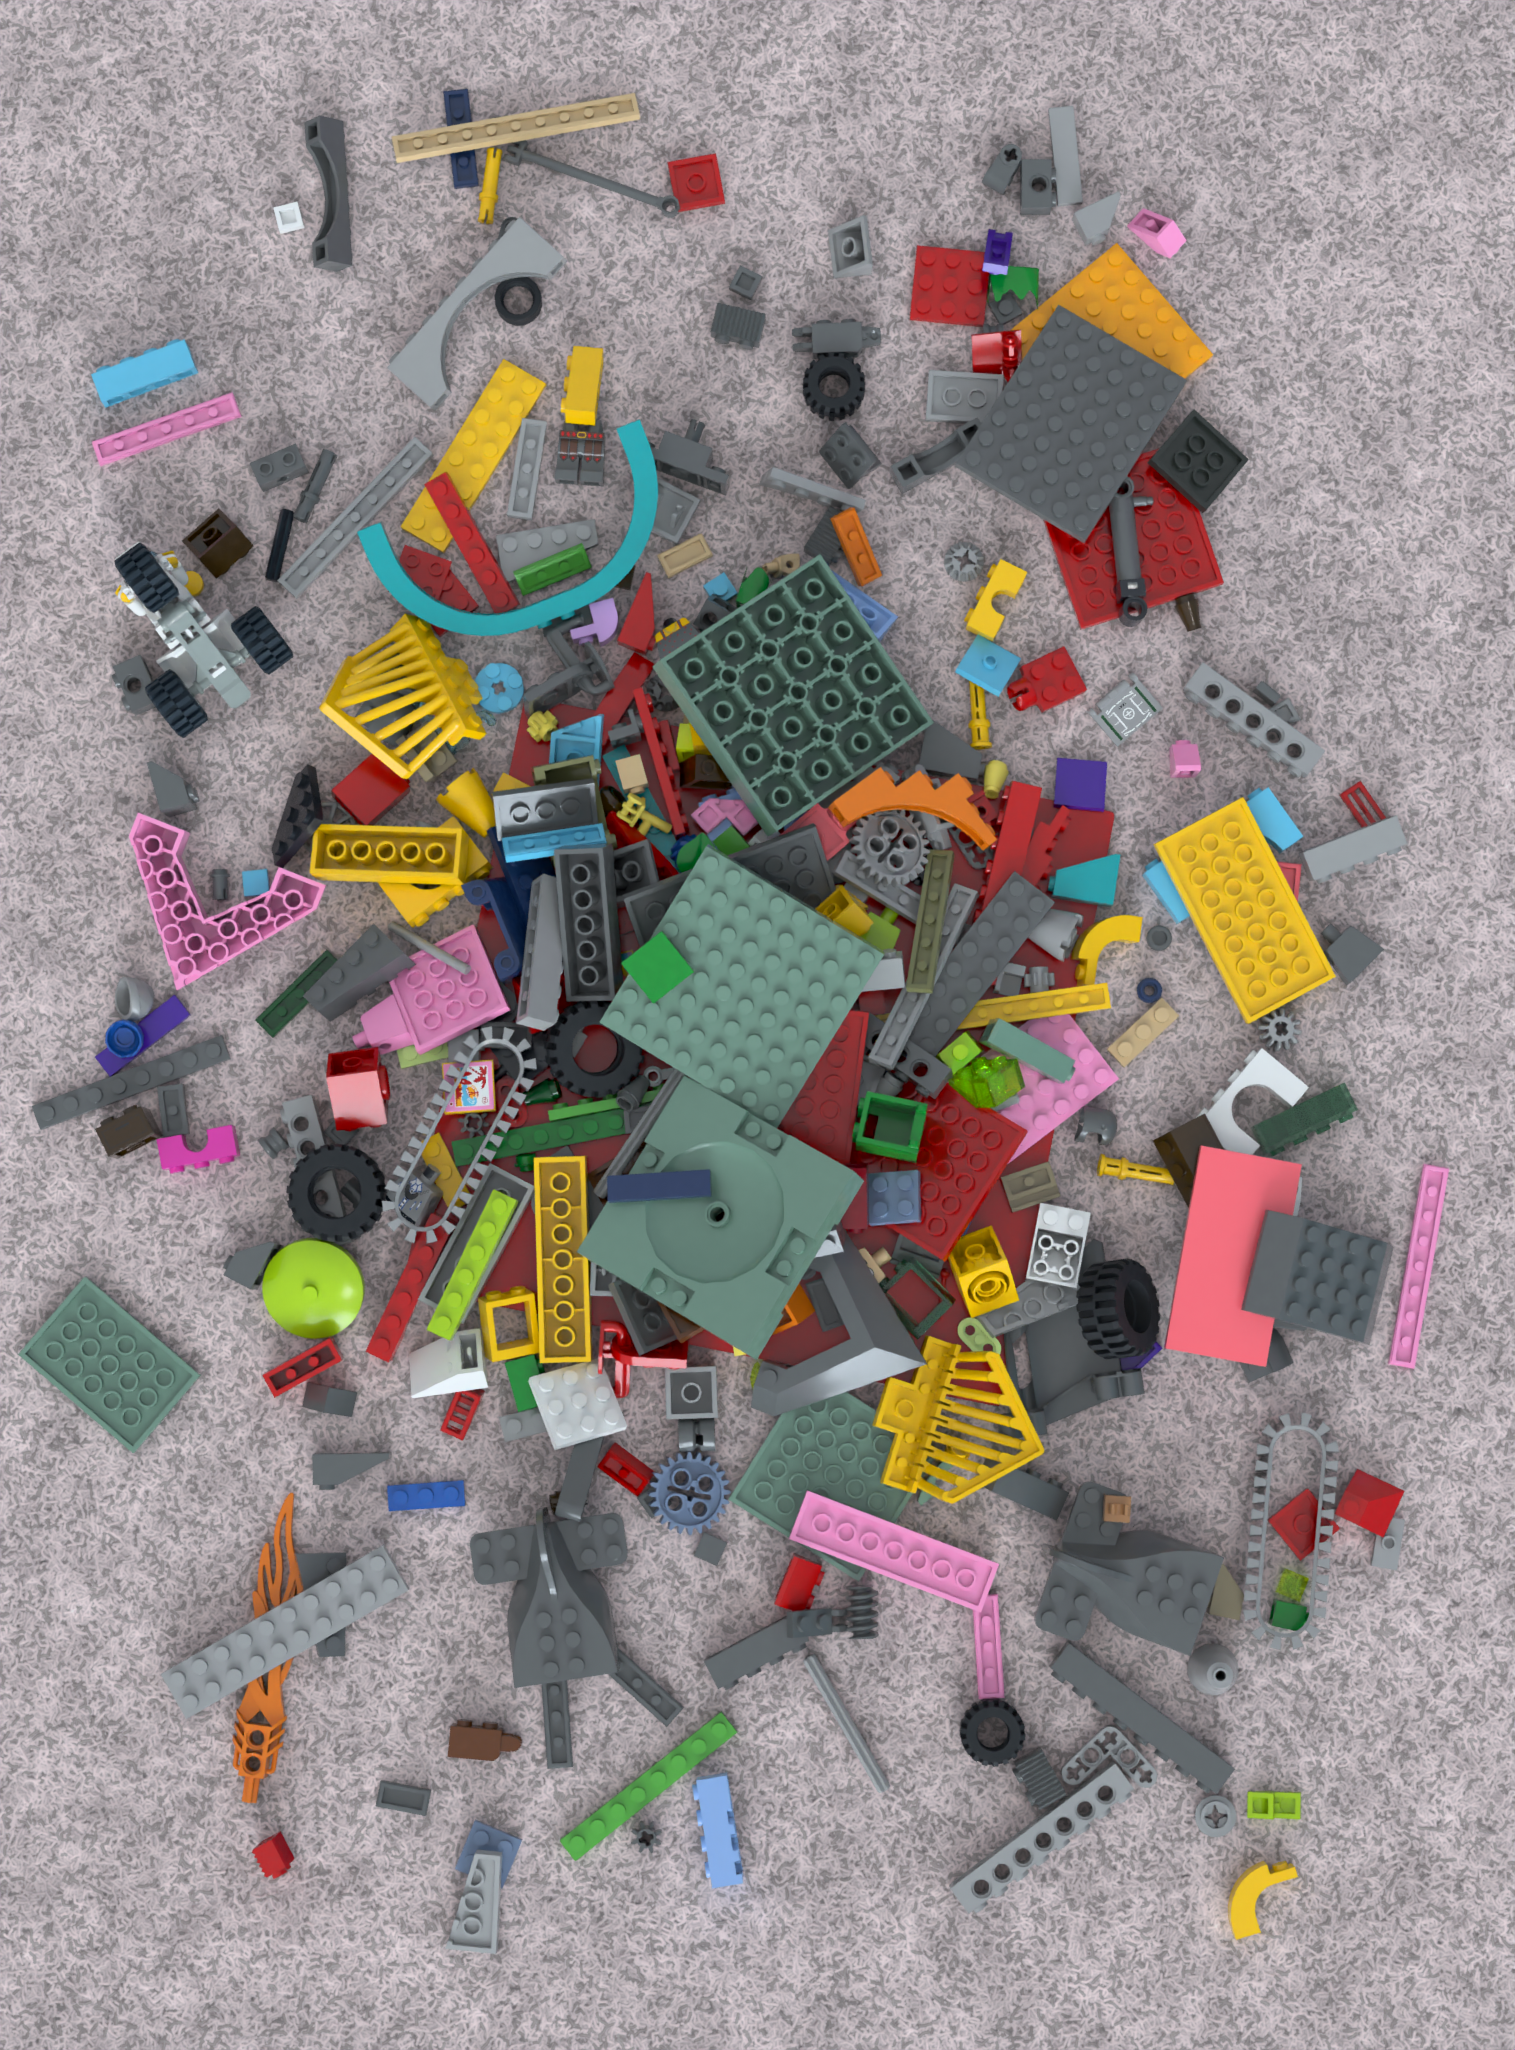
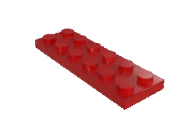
(659, 754)

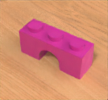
(221, 1146)

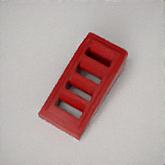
(477, 1394)

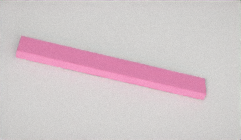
(1418, 1266)

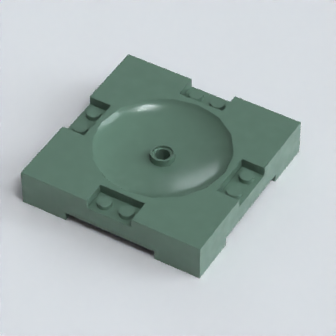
(776, 1207)

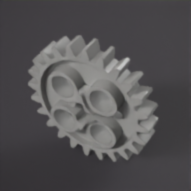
(907, 861)

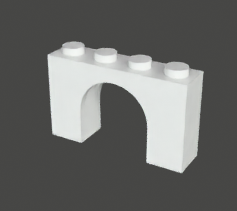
(1259, 1071)

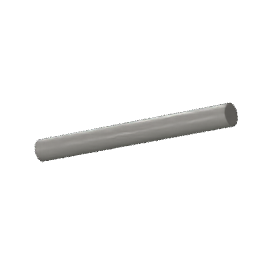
(429, 948)

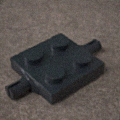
(509, 1062)

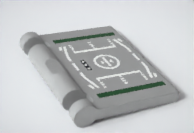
(1125, 710)

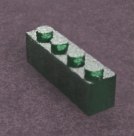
(1303, 1119)

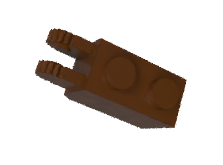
(479, 1741)

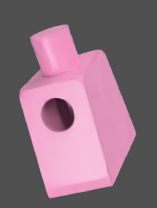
(384, 1028)

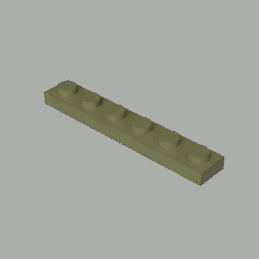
(930, 921)

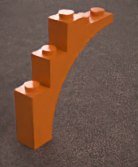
(916, 793)

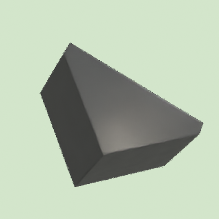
(329, 1399)

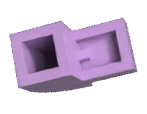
(604, 626)

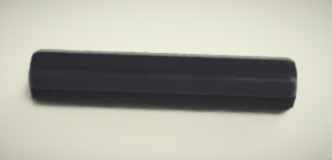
(279, 545)

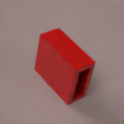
(370, 791)

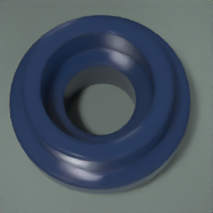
(1154, 984)

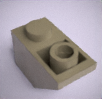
(1226, 1596)

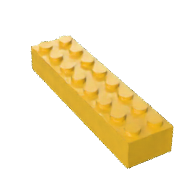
(561, 1270)

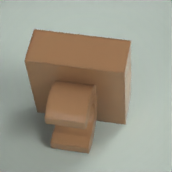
(1117, 1508)

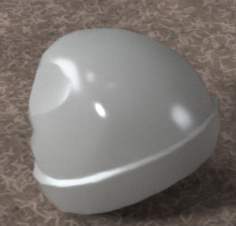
(133, 998)

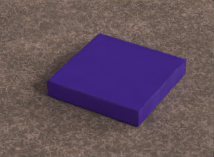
(1080, 784)

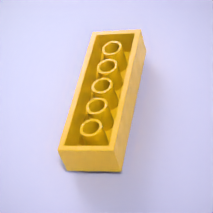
(389, 854)

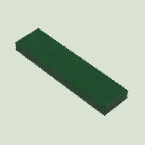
(291, 1001)

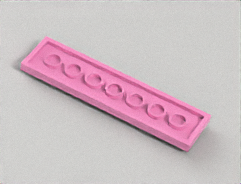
(893, 1551)

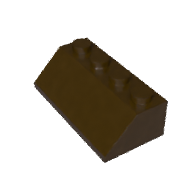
(1181, 1150)

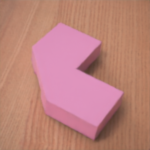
(716, 810)

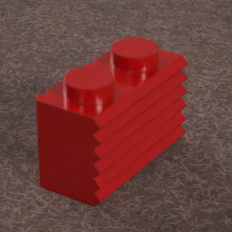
(273, 1855)

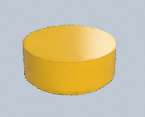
(195, 583)

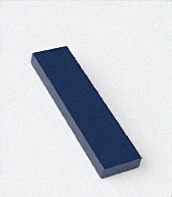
(463, 163)
(659, 1186)

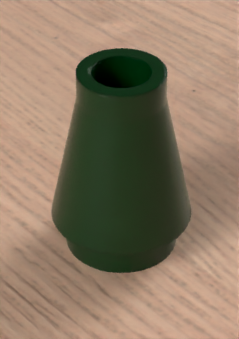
(544, 1092)

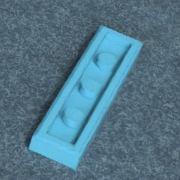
(543, 843)

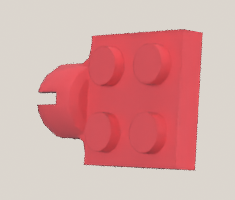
(830, 831)

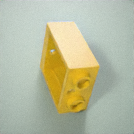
(515, 1348)

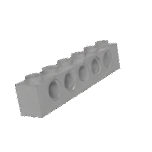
(1267, 721)
(307, 1108)

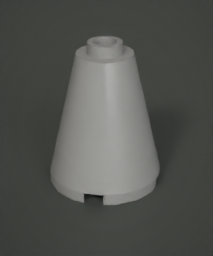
(1057, 932)
(1205, 1664)

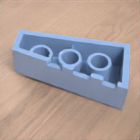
(719, 1829)

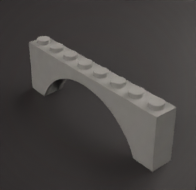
(516, 254)

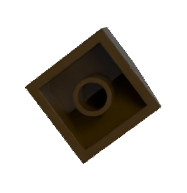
(218, 543)

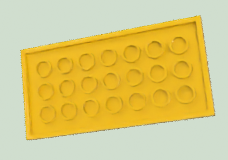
(1244, 910)

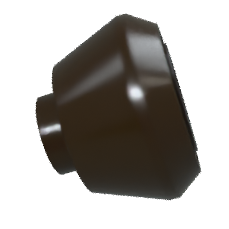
(611, 799)

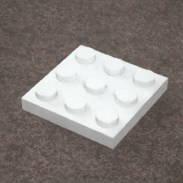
(577, 1404)

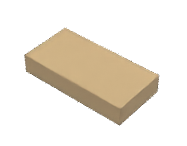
(685, 555)

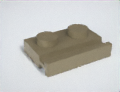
(1030, 1186)

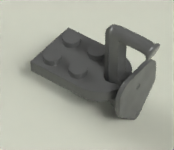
(575, 678)

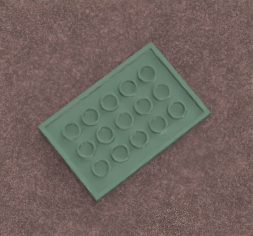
(109, 1364)

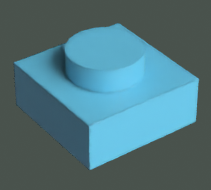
(721, 587)

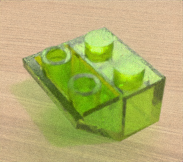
(988, 1081)

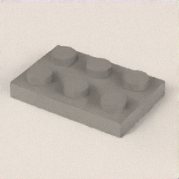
(961, 395)

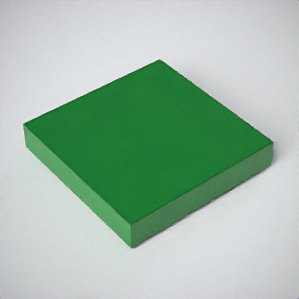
(657, 967)

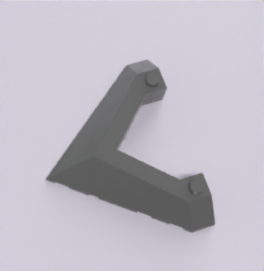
(876, 1350)

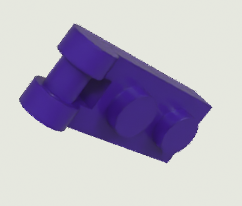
(997, 252)

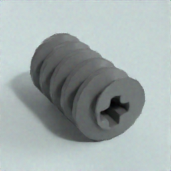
(862, 1612)

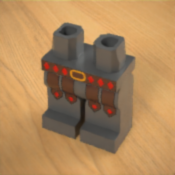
(585, 446)

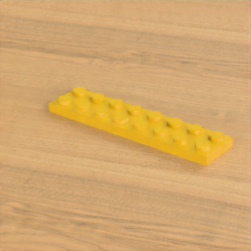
(477, 448)

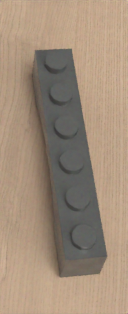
(327, 147)

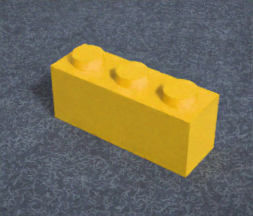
(583, 385)

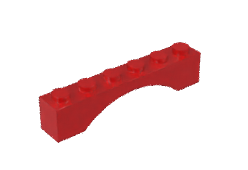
(406, 1294)

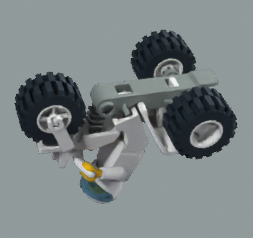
(204, 653)

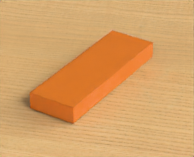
(856, 546)

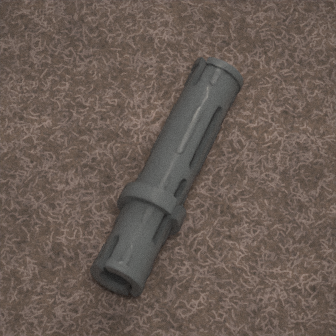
(311, 494)

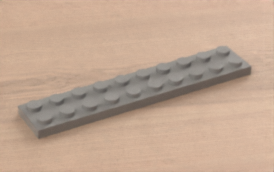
(285, 1631)

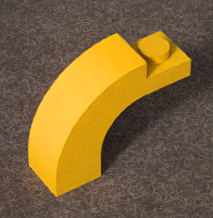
(1092, 941)
(1246, 1891)

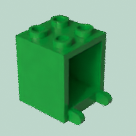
(897, 1128)

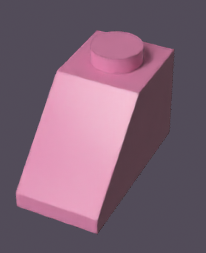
(1157, 232)
(1184, 760)

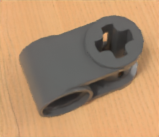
(1001, 171)

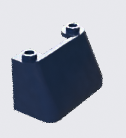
(496, 895)

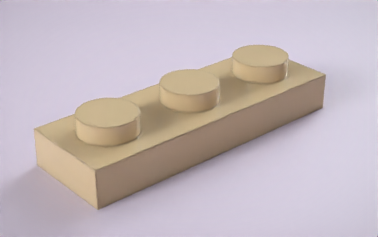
(1142, 1032)

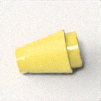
(994, 778)

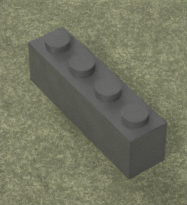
(751, 1653)

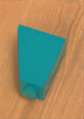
(1087, 882)

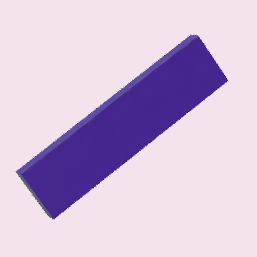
(154, 1028)

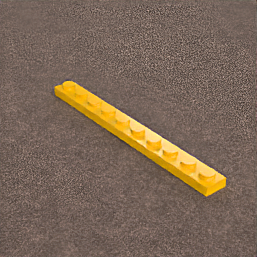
(1036, 1005)

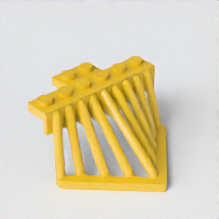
(439, 683)
(915, 1411)

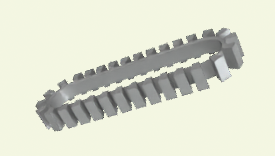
(485, 1153)
(1324, 1530)

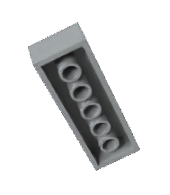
(493, 1179)

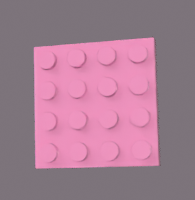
(444, 1002)

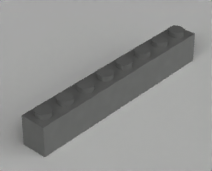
(1141, 1717)

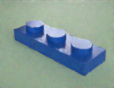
(426, 1495)

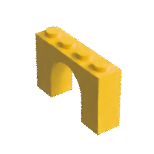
(419, 904)

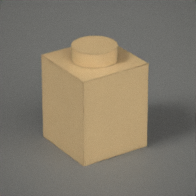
(632, 774)

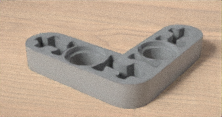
(1115, 1751)

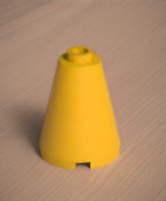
(470, 802)

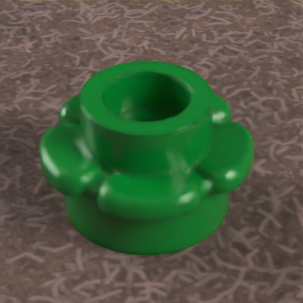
(525, 1162)

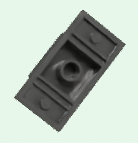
(689, 459)

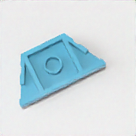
(578, 740)

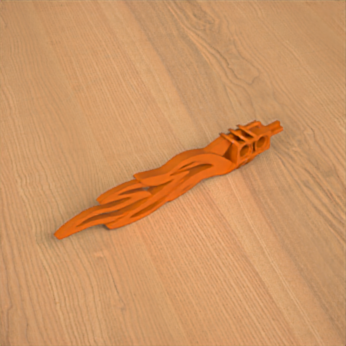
(256, 1697)

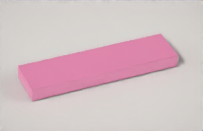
(988, 1650)

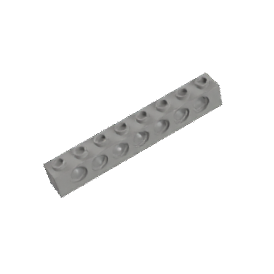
(1026, 1838)

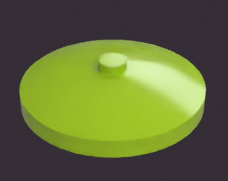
(313, 1288)

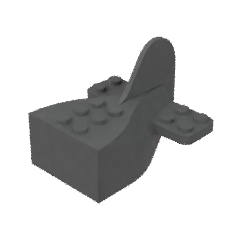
(1133, 1577)
(559, 1609)

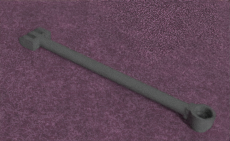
(659, 202)

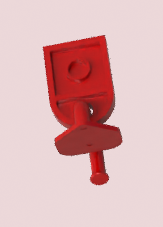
(622, 1349)

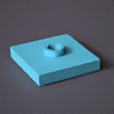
(988, 665)

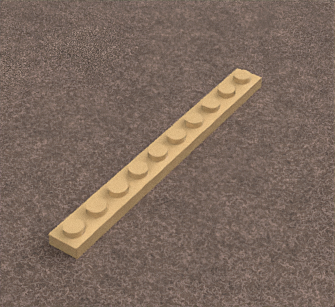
(515, 127)

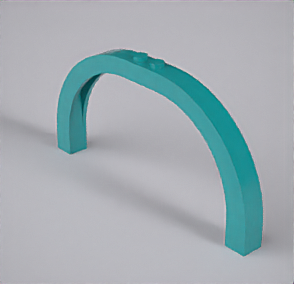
(415, 599)

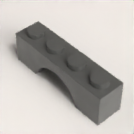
(929, 463)

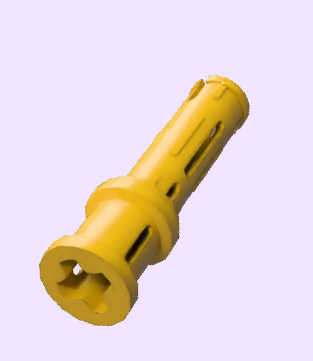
(978, 725)
(1122, 1166)

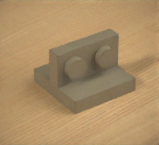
(437, 763)

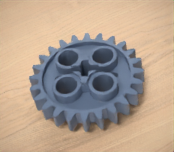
(682, 1515)

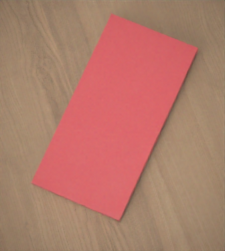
(1218, 1254)

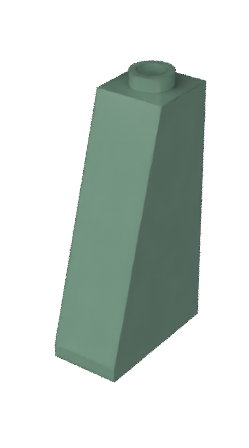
(1027, 1050)

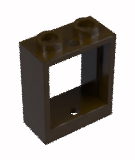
(703, 773)

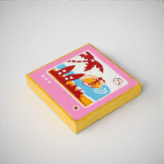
(475, 1089)

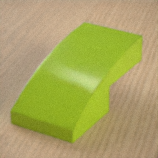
(1274, 1805)

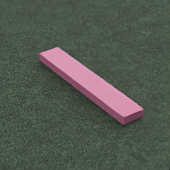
(166, 429)

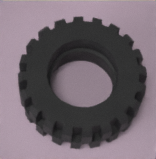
(565, 1068)
(302, 1187)
(1118, 1309)

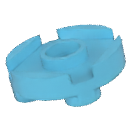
(512, 683)

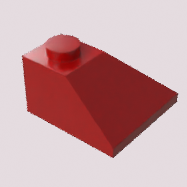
(1369, 1503)

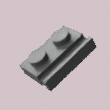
(907, 1249)

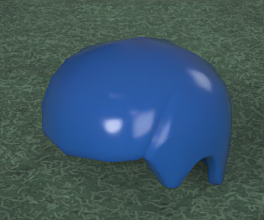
(124, 1038)

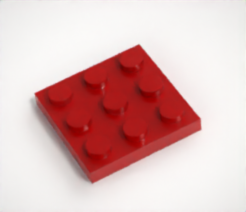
(949, 286)

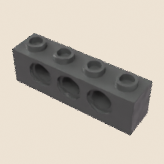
(937, 1074)

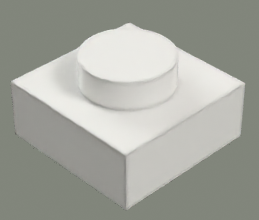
(288, 217)

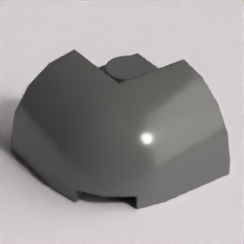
(383, 721)
(1277, 1359)

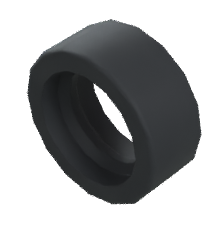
(518, 319)

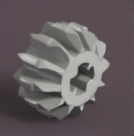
(1288, 1029)

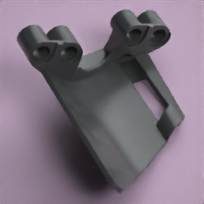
(1064, 1368)

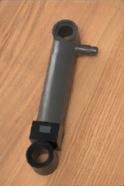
(1130, 584)

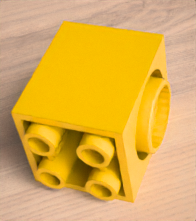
(982, 1272)

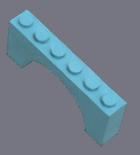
(1275, 826)

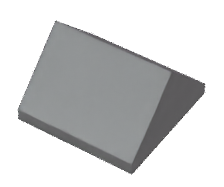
(851, 248)

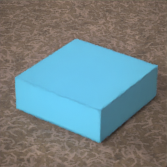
(255, 882)

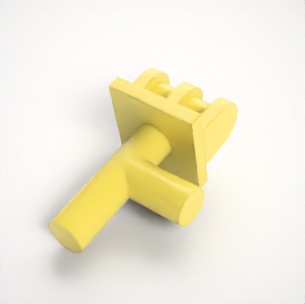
(639, 812)

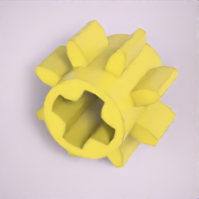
(542, 725)

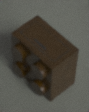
(128, 1131)

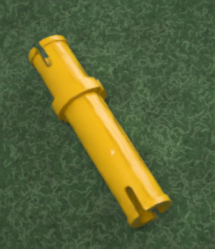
(488, 195)

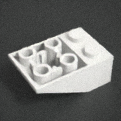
(1058, 1245)
(449, 1365)

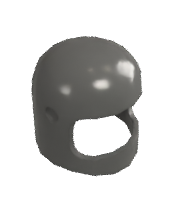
(1097, 1121)

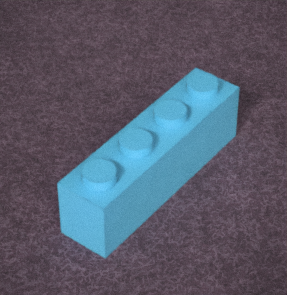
(144, 372)

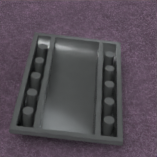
(1317, 1277)

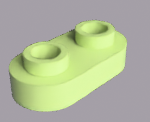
(979, 1338)

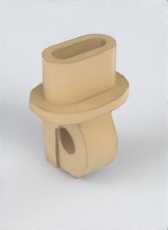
(778, 565)

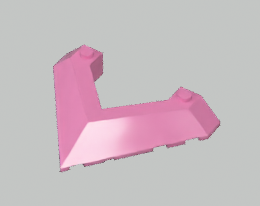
(188, 936)

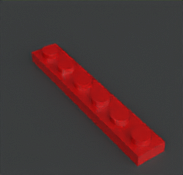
(471, 543)

